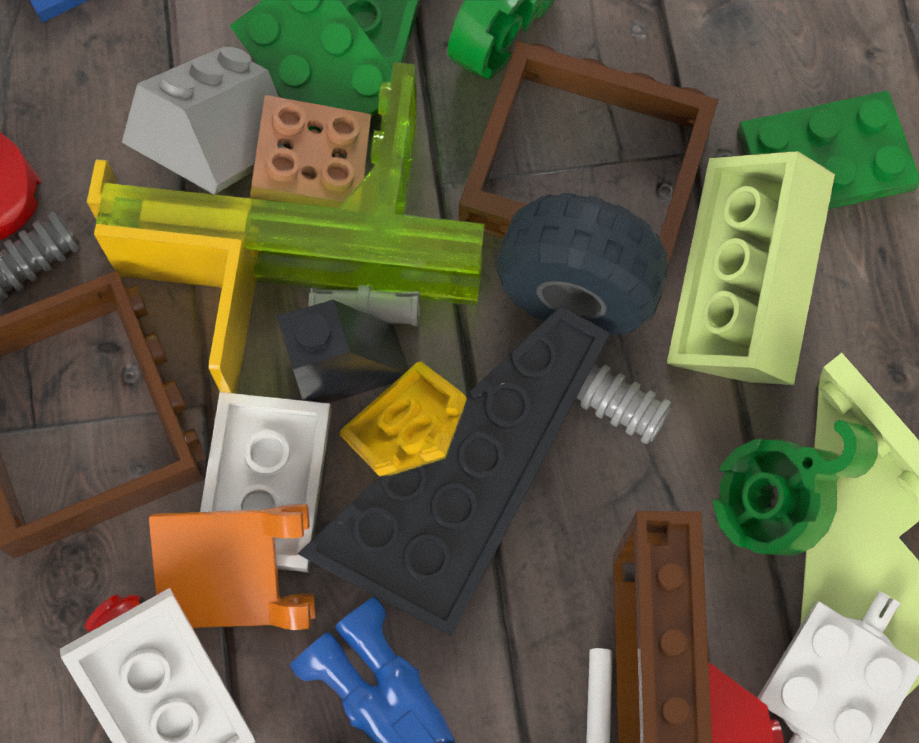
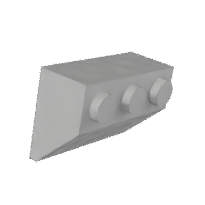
(202, 117)

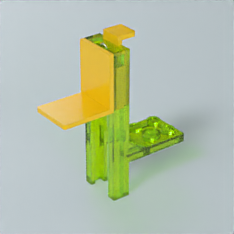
(249, 240)

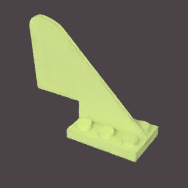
(872, 512)

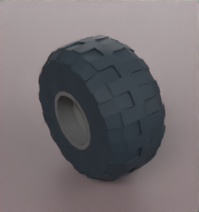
(585, 259)

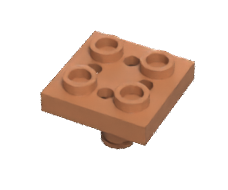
(308, 170)

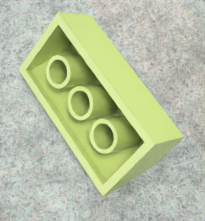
(752, 267)

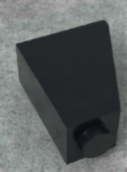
(340, 351)

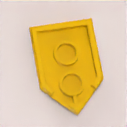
(407, 422)

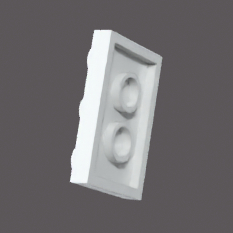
(266, 458)
(154, 679)

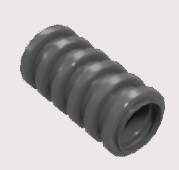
(35, 252)

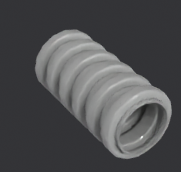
(624, 403)

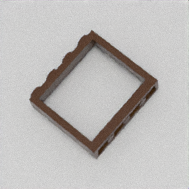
(595, 81)
(58, 315)
(662, 631)

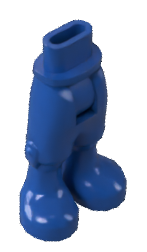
(394, 708)

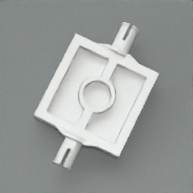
(841, 677)

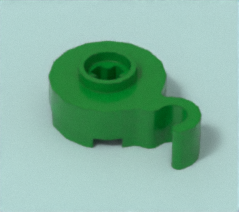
(486, 31)
(805, 488)

